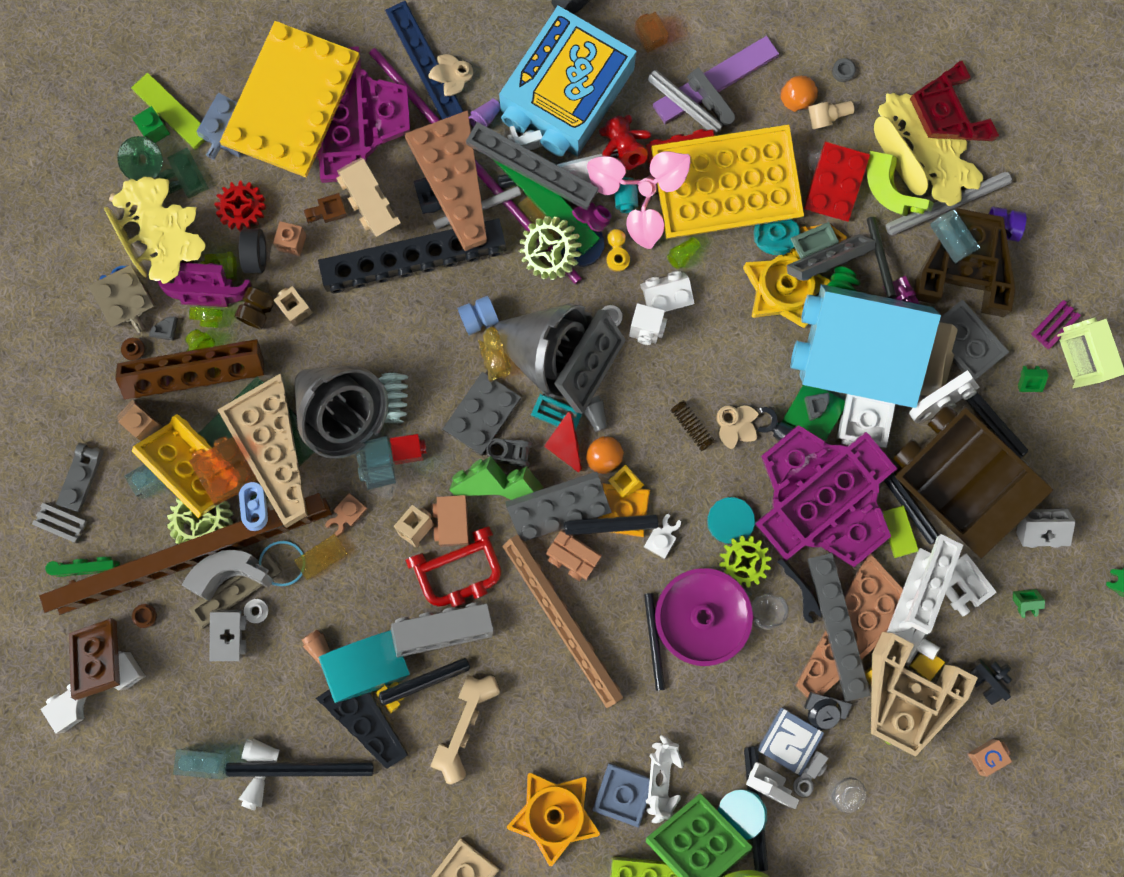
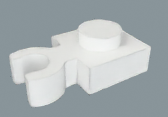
(661, 539)

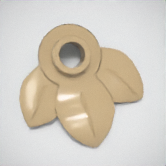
(448, 73)
(739, 428)

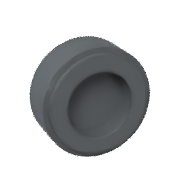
(843, 70)

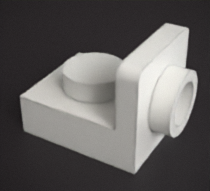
(528, 140)

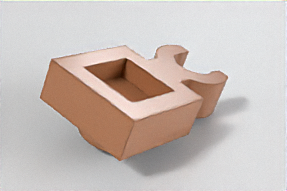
(348, 511)

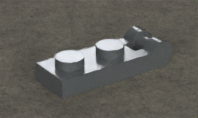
(711, 98)
(79, 477)

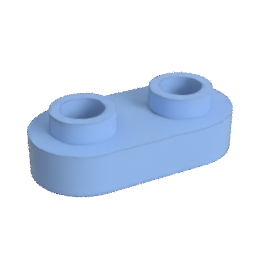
(253, 508)

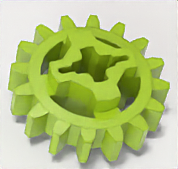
(750, 570)

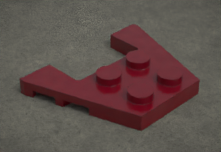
(943, 113)

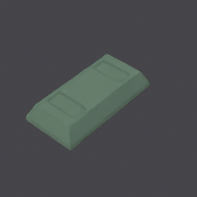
(814, 240)

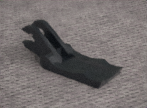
(809, 600)

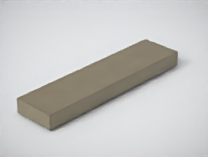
(232, 593)

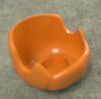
(799, 93)
(604, 454)

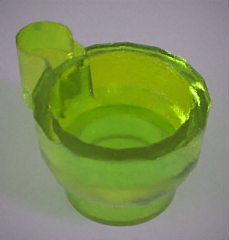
(207, 316)
(199, 340)

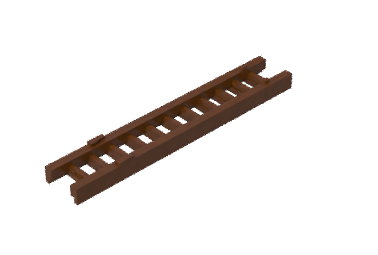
(173, 559)

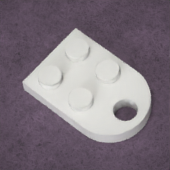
(961, 387)

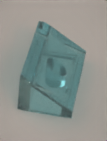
(954, 235)

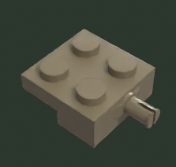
(122, 297)

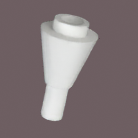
(253, 794)

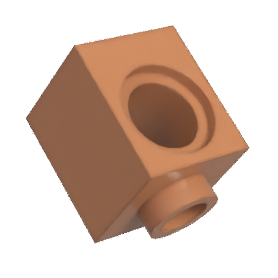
(289, 238)

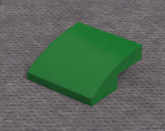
(822, 426)

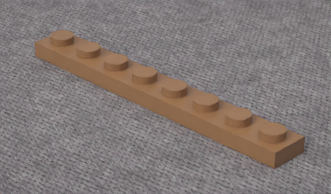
(560, 618)

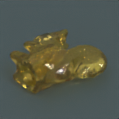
(494, 357)

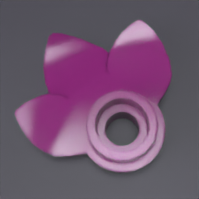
(594, 216)

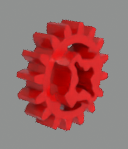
(233, 198)

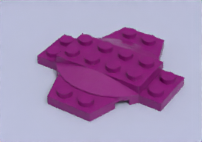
(365, 118)
(825, 496)

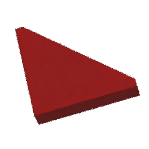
(565, 444)

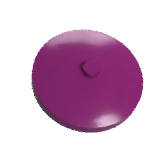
(703, 617)

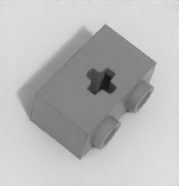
(1046, 528)
(219, 646)

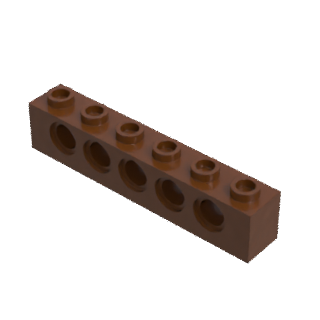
(190, 369)

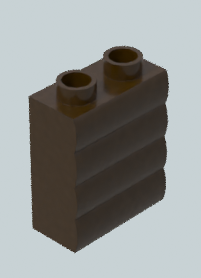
(970, 479)

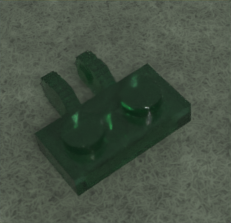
(187, 172)

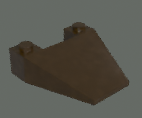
(983, 270)

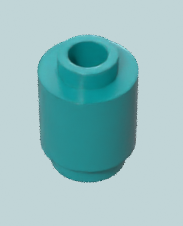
(626, 197)

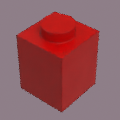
(408, 449)

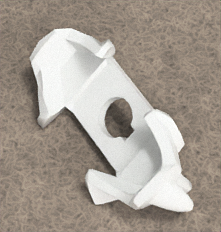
(658, 798)

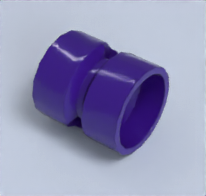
(1014, 222)

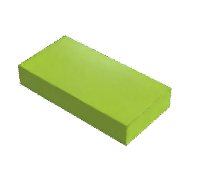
(902, 538)

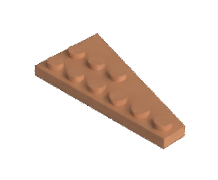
(452, 174)
(870, 606)

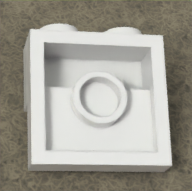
(867, 416)

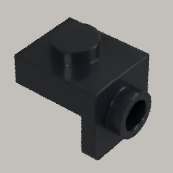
(426, 196)

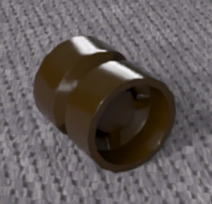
(254, 308)

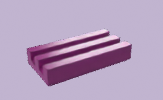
(1068, 311)

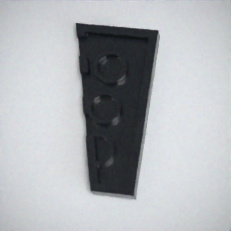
(368, 724)

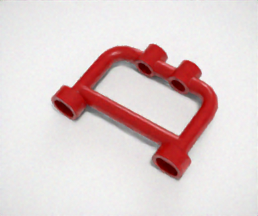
(477, 589)

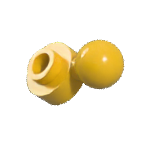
(616, 239)

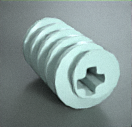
(393, 386)

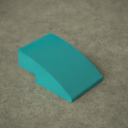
(363, 667)

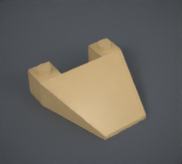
(906, 706)

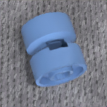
(478, 315)

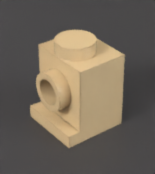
(296, 314)
(406, 525)

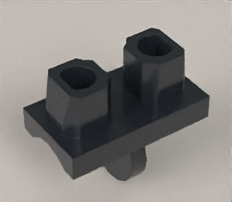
(998, 689)

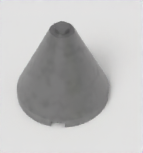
(544, 342)
(339, 409)

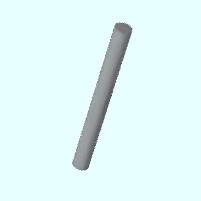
(487, 203)

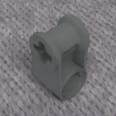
(511, 452)

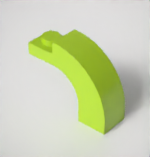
(881, 182)

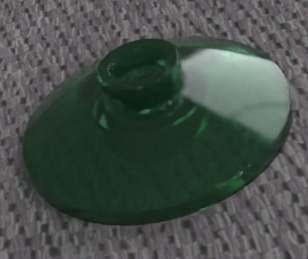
(130, 162)

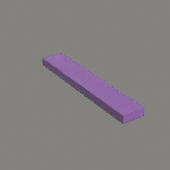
(722, 75)

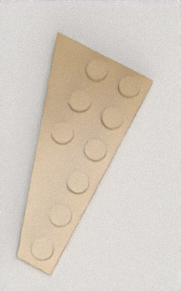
(265, 437)

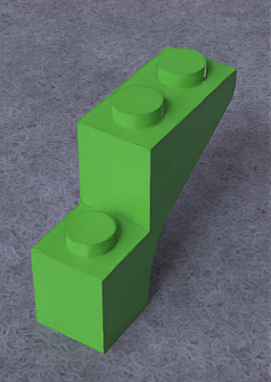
(488, 479)

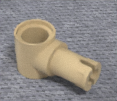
(825, 113)

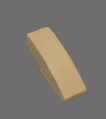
(940, 359)

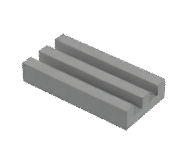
(42, 515)

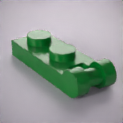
(81, 567)

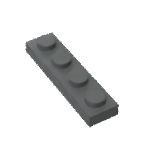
(830, 257)

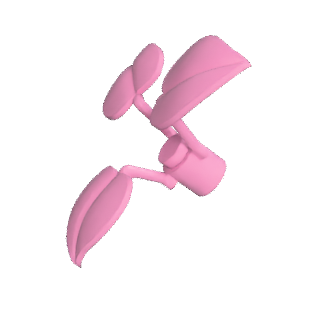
(666, 168)

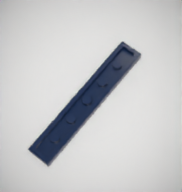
(421, 58)

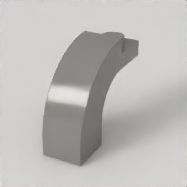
(217, 568)

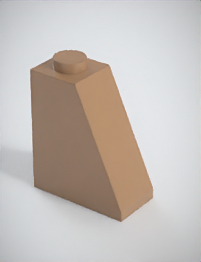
(138, 421)

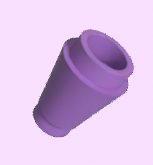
(485, 113)

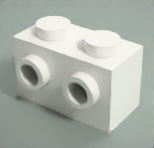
(647, 324)

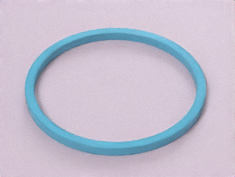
(282, 542)

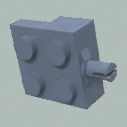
(215, 123)

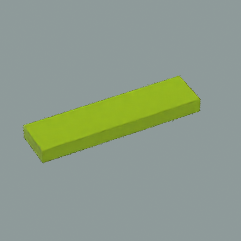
(169, 109)

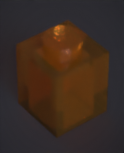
(651, 31)

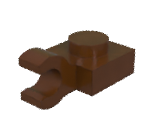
(329, 208)

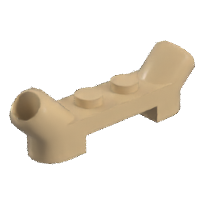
(447, 758)

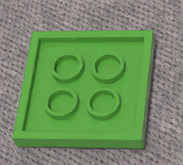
(698, 841)

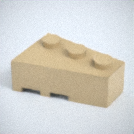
(367, 197)

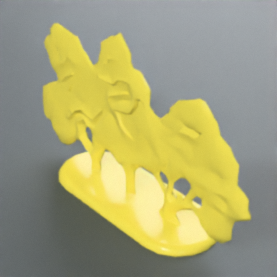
(936, 154)
(160, 228)

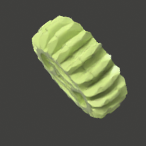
(533, 254)
(183, 515)

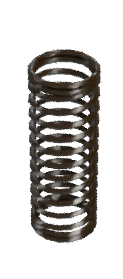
(703, 445)

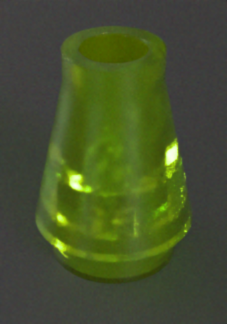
(682, 253)

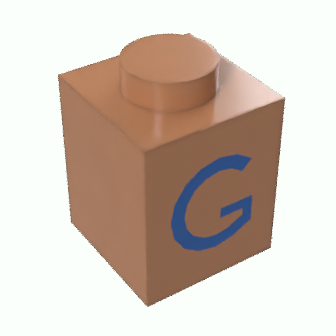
(990, 757)

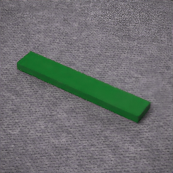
(554, 206)

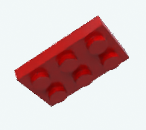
(836, 181)

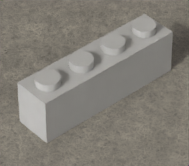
(441, 629)

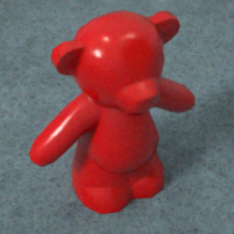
(624, 140)

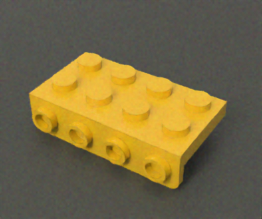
(168, 457)

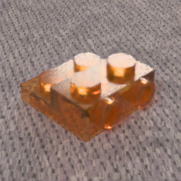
(222, 470)

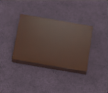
(94, 659)

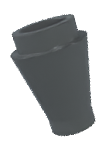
(596, 413)

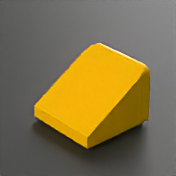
(625, 481)

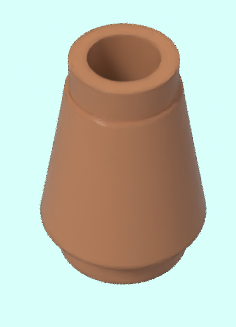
(315, 644)

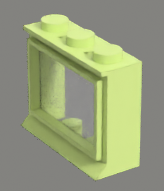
(1091, 352)

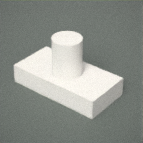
(923, 646)

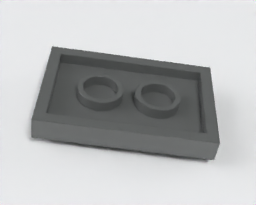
(974, 345)
(481, 413)

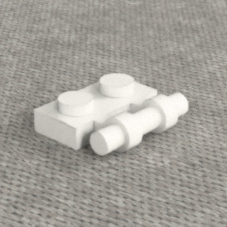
(972, 582)

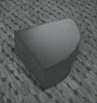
(164, 329)
(816, 405)

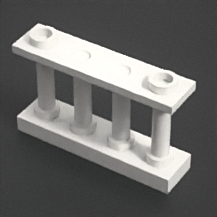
(925, 588)

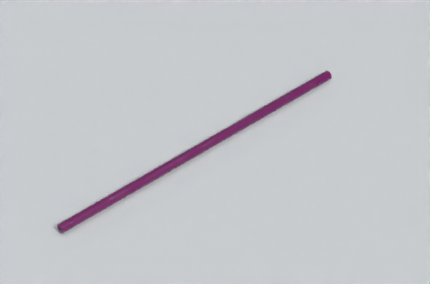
(483, 175)

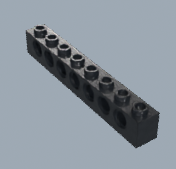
(445, 240)

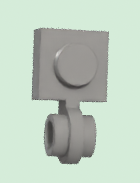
(814, 767)

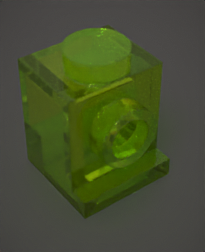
(227, 260)

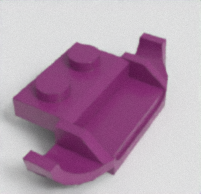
(204, 286)

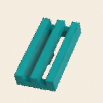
(535, 414)

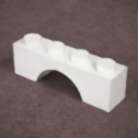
(64, 712)

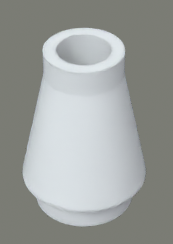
(257, 752)

